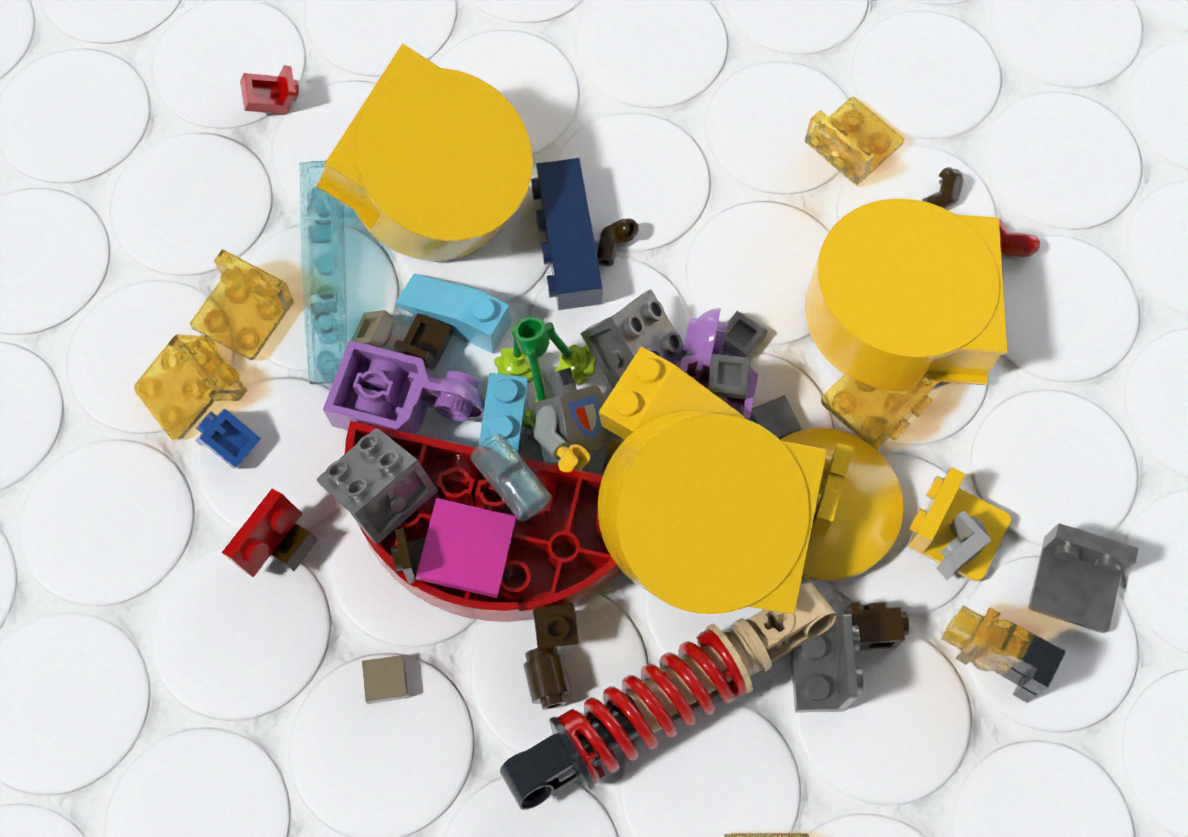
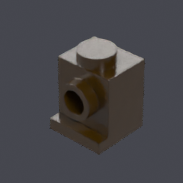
(879, 625)

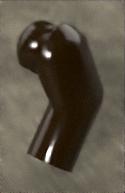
(950, 188)
(613, 238)

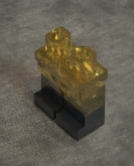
(1004, 649)

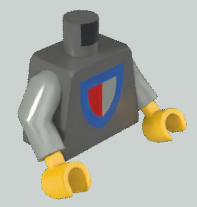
(570, 423)

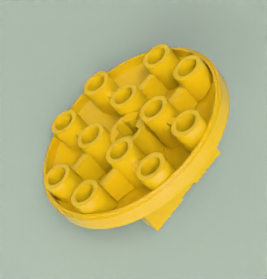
(855, 506)

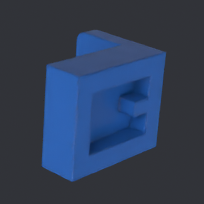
(226, 437)

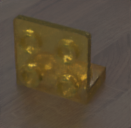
(852, 139)
(242, 306)

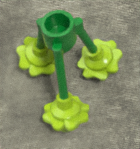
(530, 342)

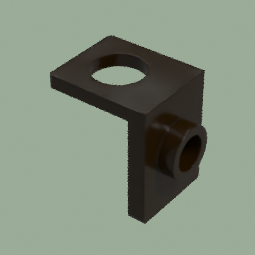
(407, 555)

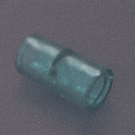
(510, 477)

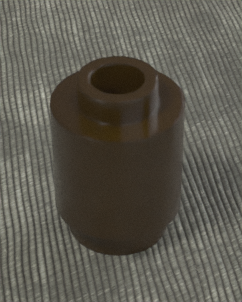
(547, 677)

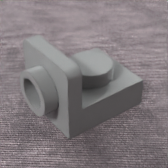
(970, 542)

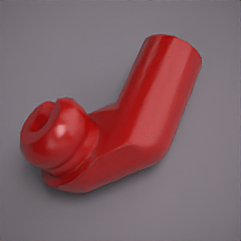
(1017, 243)

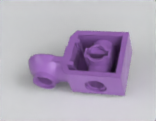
(706, 337)
(395, 391)

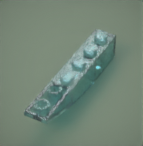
(322, 275)

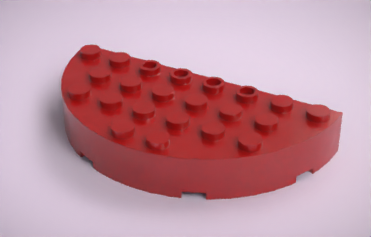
(550, 556)

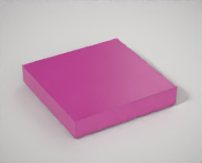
(466, 548)

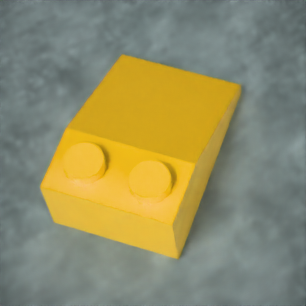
(653, 389)

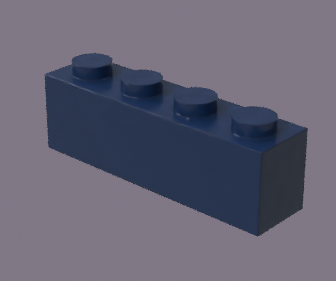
(568, 234)

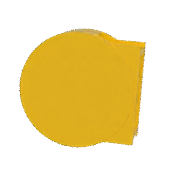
(431, 160)
(909, 295)
(711, 512)

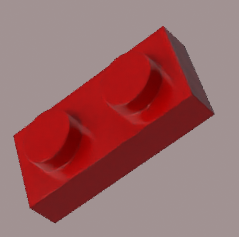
(262, 532)

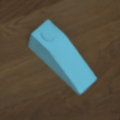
(466, 309)

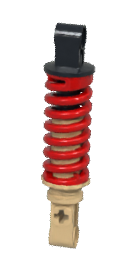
(683, 682)

